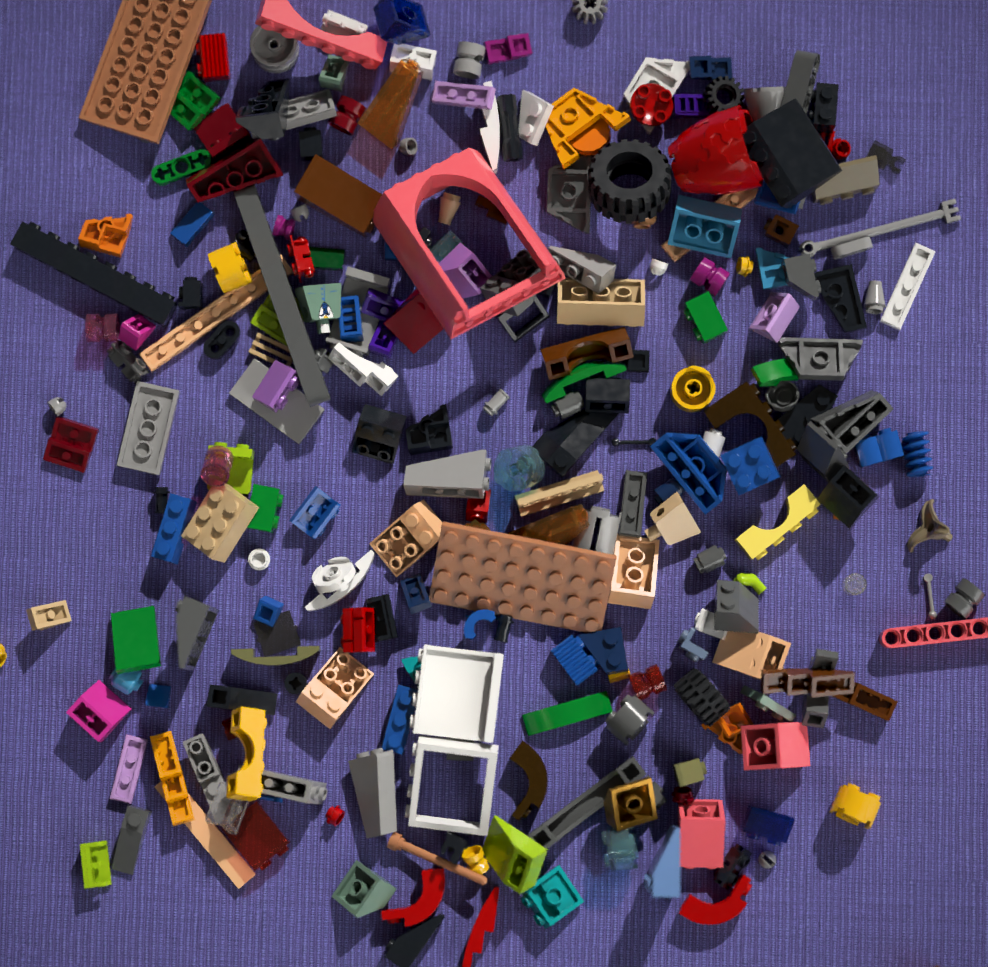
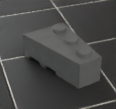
(854, 418)

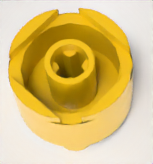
(229, 267)
(704, 385)
(855, 806)

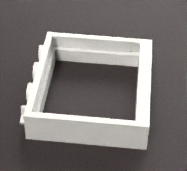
(453, 747)

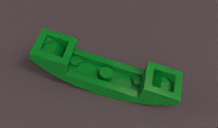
(556, 390)
(567, 713)

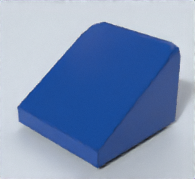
(268, 611)
(158, 696)

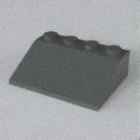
(193, 628)

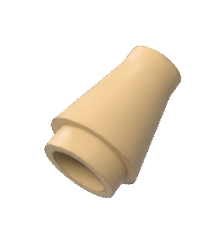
(448, 207)

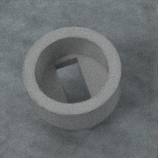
(411, 143)
(301, 210)
(57, 405)
(763, 863)

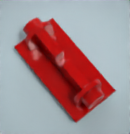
(301, 266)

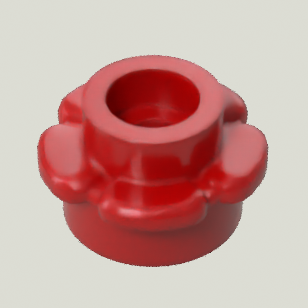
(845, 149)
(335, 815)

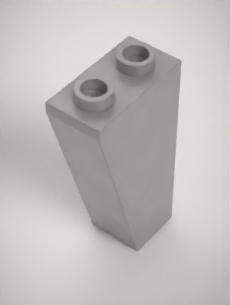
(450, 476)
(293, 787)
(375, 791)

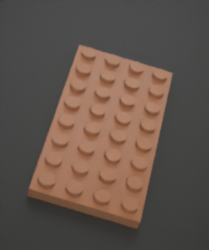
(144, 66)
(522, 578)

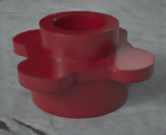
(682, 795)

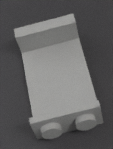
(358, 283)

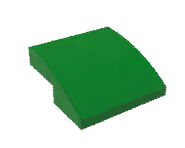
(193, 101)

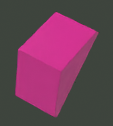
(135, 331)

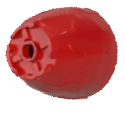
(714, 155)

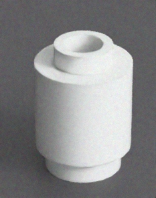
(714, 440)

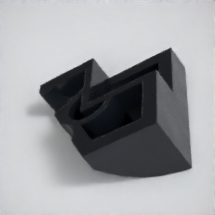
(430, 433)

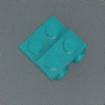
(551, 897)

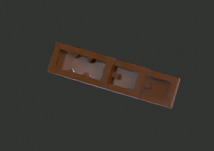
(807, 681)
(869, 701)

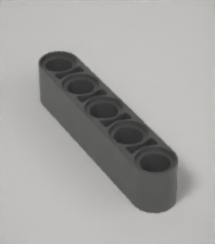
(802, 78)

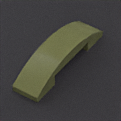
(303, 653)

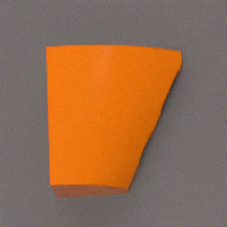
(106, 235)
(729, 726)

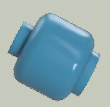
(126, 681)

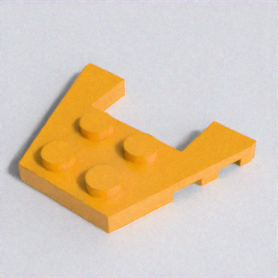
(573, 115)

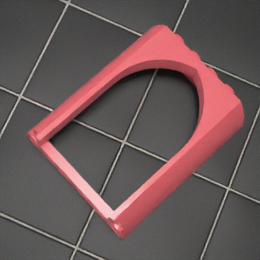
(396, 222)

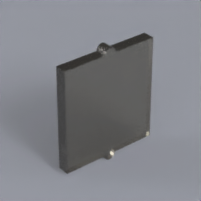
(280, 637)

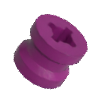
(284, 227)

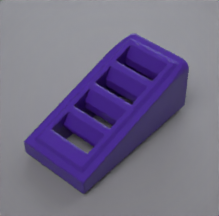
(678, 98)

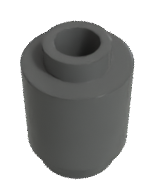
(567, 405)
(709, 559)

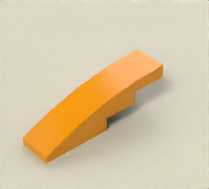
(172, 778)

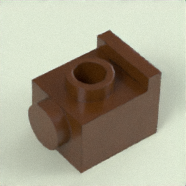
(788, 228)

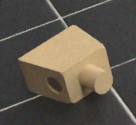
(672, 521)

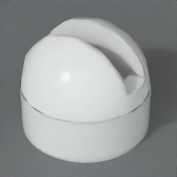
(658, 267)

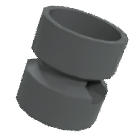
(965, 597)

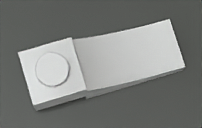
(360, 370)

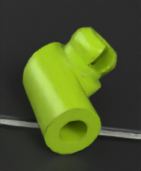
(752, 580)

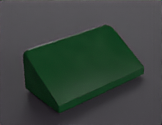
(327, 258)

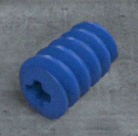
(917, 454)

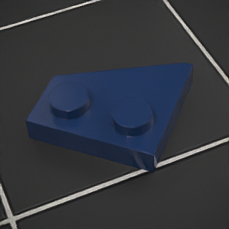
(608, 649)

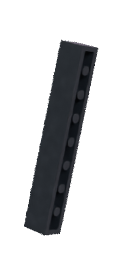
(94, 274)

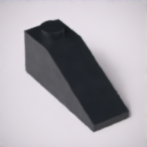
(409, 944)

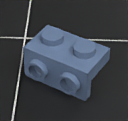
(692, 651)

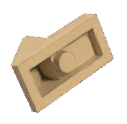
(48, 615)

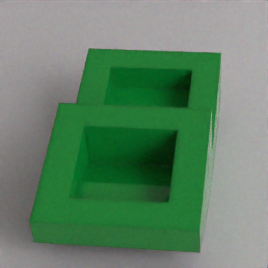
(773, 372)

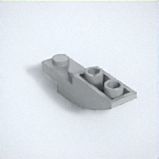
(204, 765)

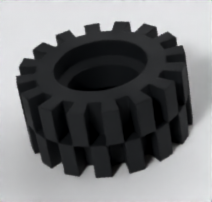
(722, 84)

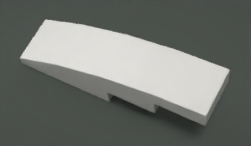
(491, 134)

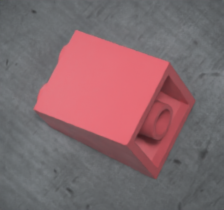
(775, 746)
(701, 834)

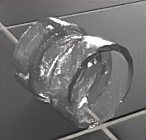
(858, 584)

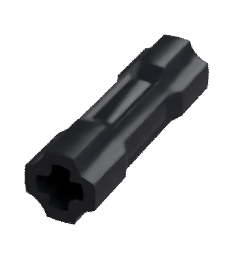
(509, 127)

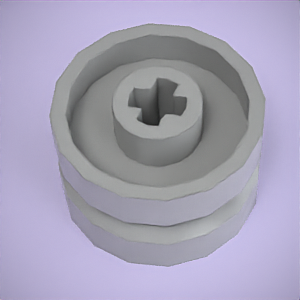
(273, 59)

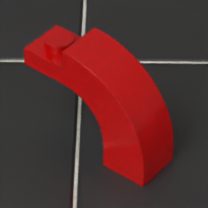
(431, 896)
(719, 912)

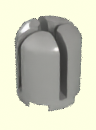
(607, 530)

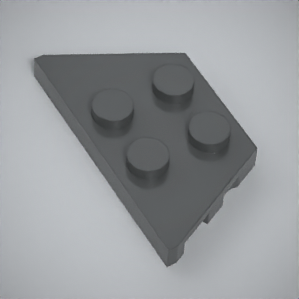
(569, 194)
(820, 357)

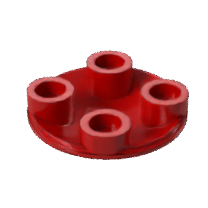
(651, 104)

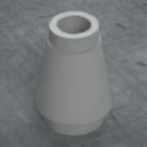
(874, 298)

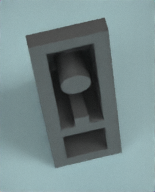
(131, 839)

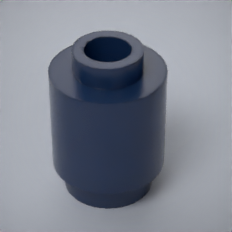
(667, 489)

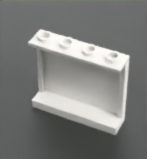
(457, 693)

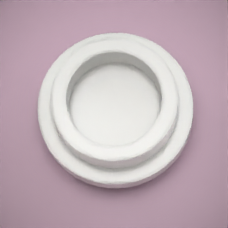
(259, 559)

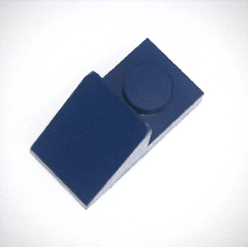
(415, 593)

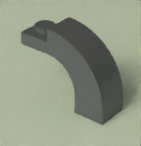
(816, 709)

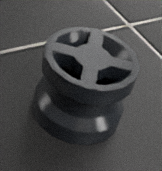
(298, 683)

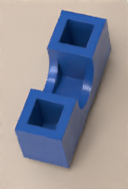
(169, 539)
(399, 721)

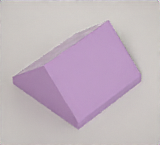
(775, 316)

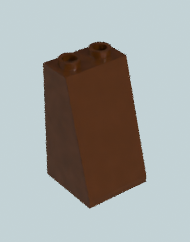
(338, 196)

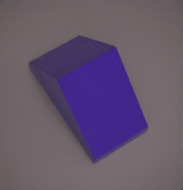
(382, 341)

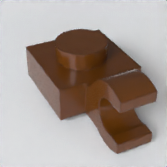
(493, 211)

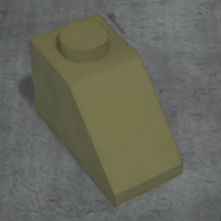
(689, 771)

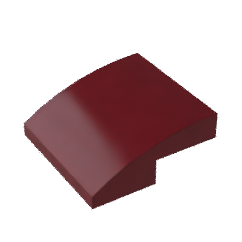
(71, 444)

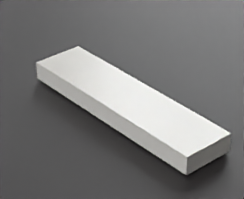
(907, 286)

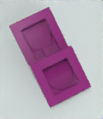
(507, 49)

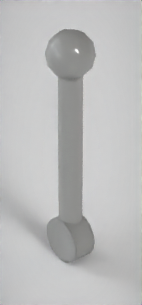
(928, 578)

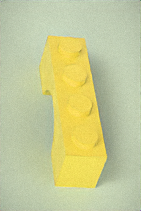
(799, 505)

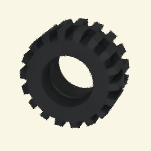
(701, 697)

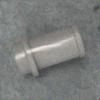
(496, 402)

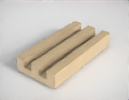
(252, 350)

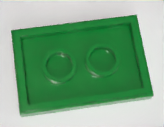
(135, 639)

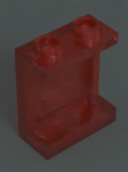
(258, 837)

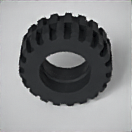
(625, 159)

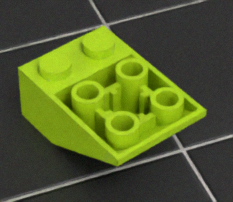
(513, 855)

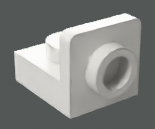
(705, 623)

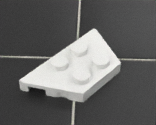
(661, 72)

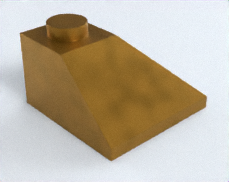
(630, 804)

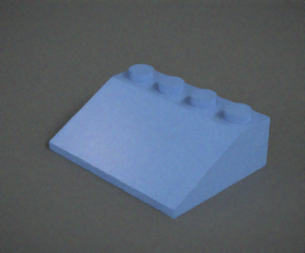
(664, 871)

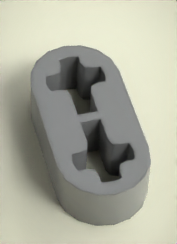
(851, 248)

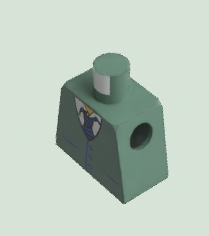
(320, 304)

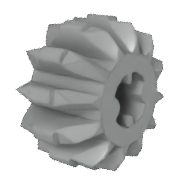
(590, 13)

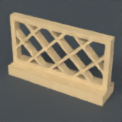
(559, 493)

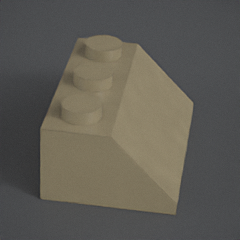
(855, 177)

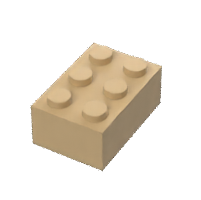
(220, 522)

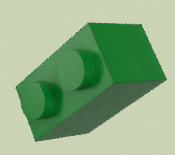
(705, 318)
(268, 501)

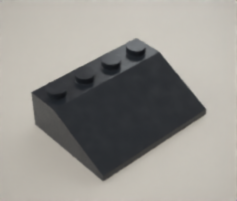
(790, 153)

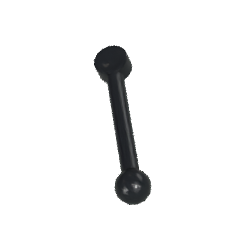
(616, 442)

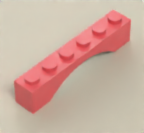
(280, 17)

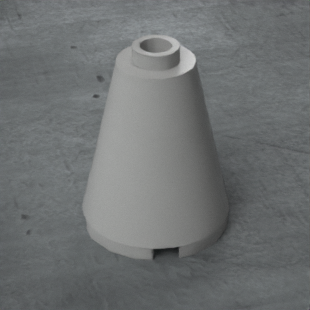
(763, 100)

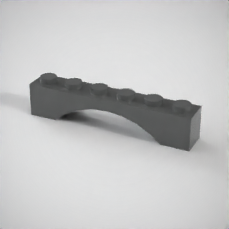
(585, 804)

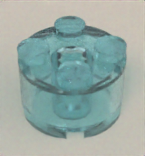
(518, 468)
(621, 849)

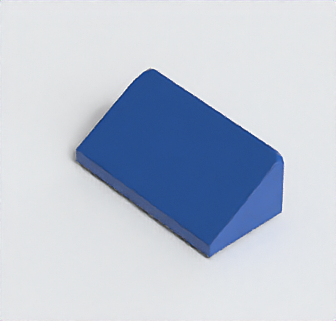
(192, 223)

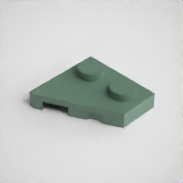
(764, 703)

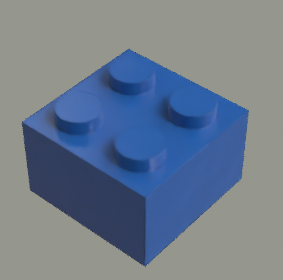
(750, 466)

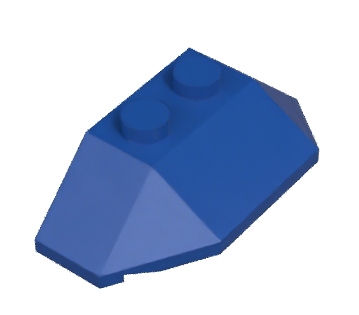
(694, 467)

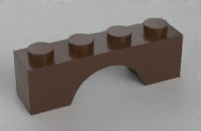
(607, 345)

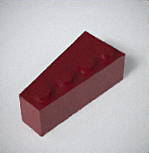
(240, 168)

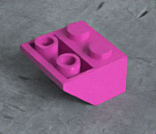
(98, 711)

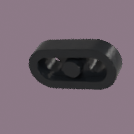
(222, 340)

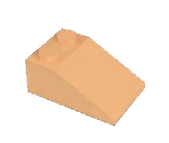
(634, 572)

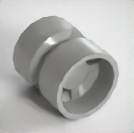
(469, 60)

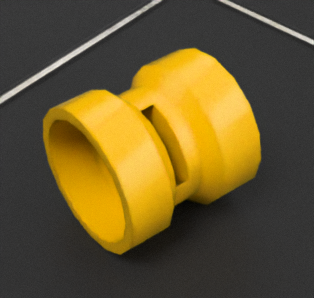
(474, 858)

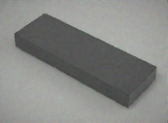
(633, 504)

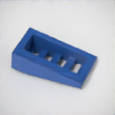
(351, 333)

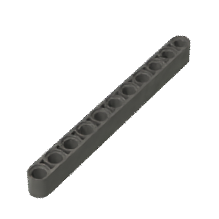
(282, 295)

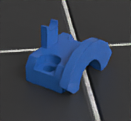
(474, 618)

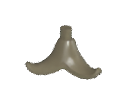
(930, 527)

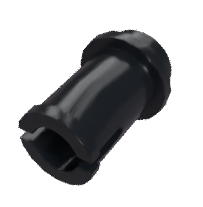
(161, 499)
(503, 628)

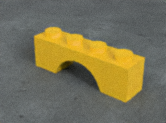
(249, 727)

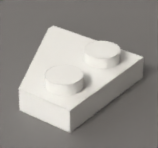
(533, 117)

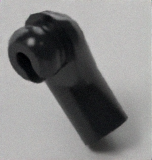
(242, 241)

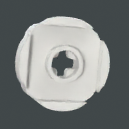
(334, 575)

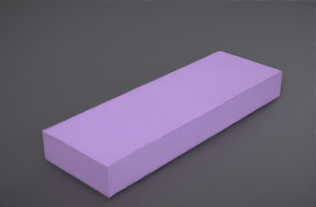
(463, 95)
(129, 769)

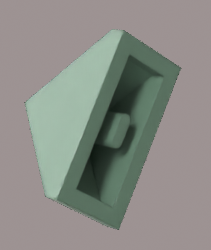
(333, 73)

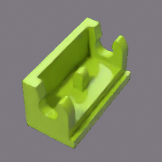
(95, 864)

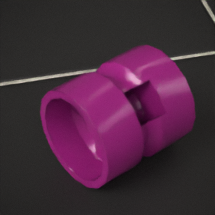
(709, 276)

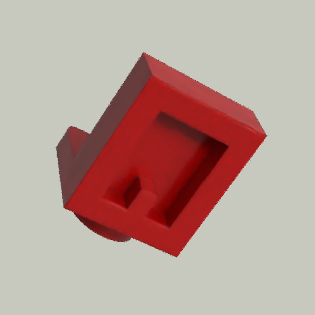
(478, 508)

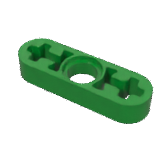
(168, 177)

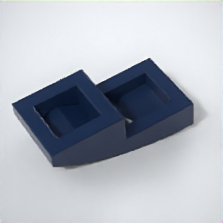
(709, 68)

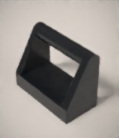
(503, 317)

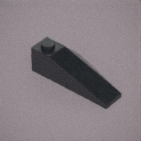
(571, 439)

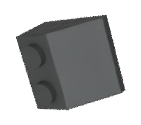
(735, 608)

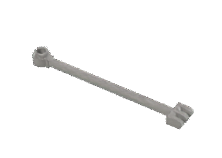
(944, 213)

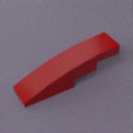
(484, 922)

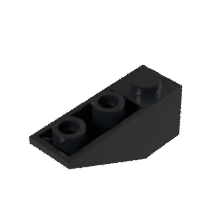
(233, 698)

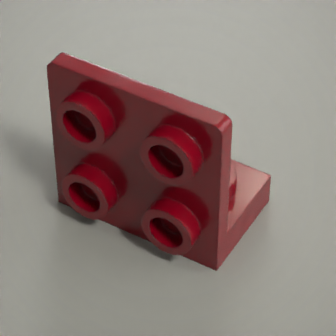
(221, 132)

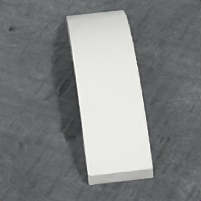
(322, 602)

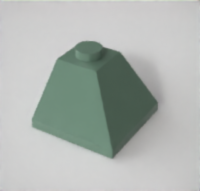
(363, 890)

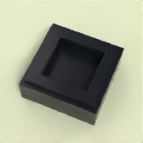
(639, 362)

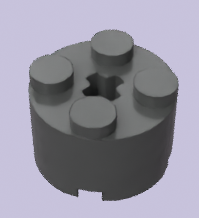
(629, 719)

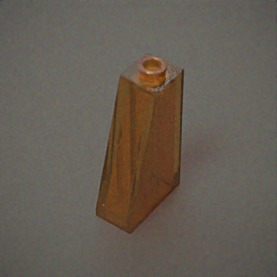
(392, 105)
(556, 528)

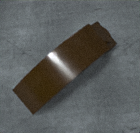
(535, 769)

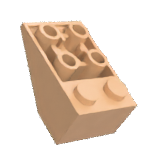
(408, 538)
(751, 653)
(334, 688)

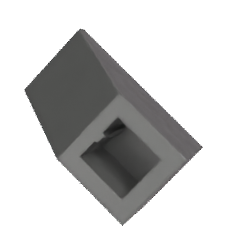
(800, 275)

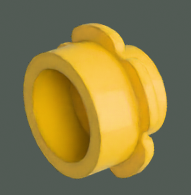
(744, 266)

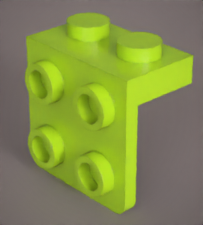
(242, 467)

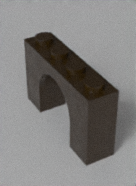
(746, 400)

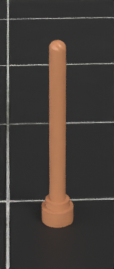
(399, 843)

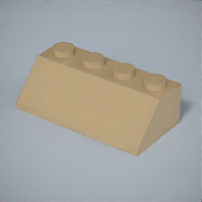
(617, 305)

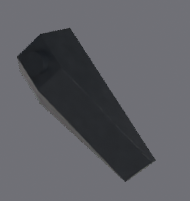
(268, 111)

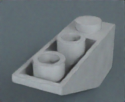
(585, 267)

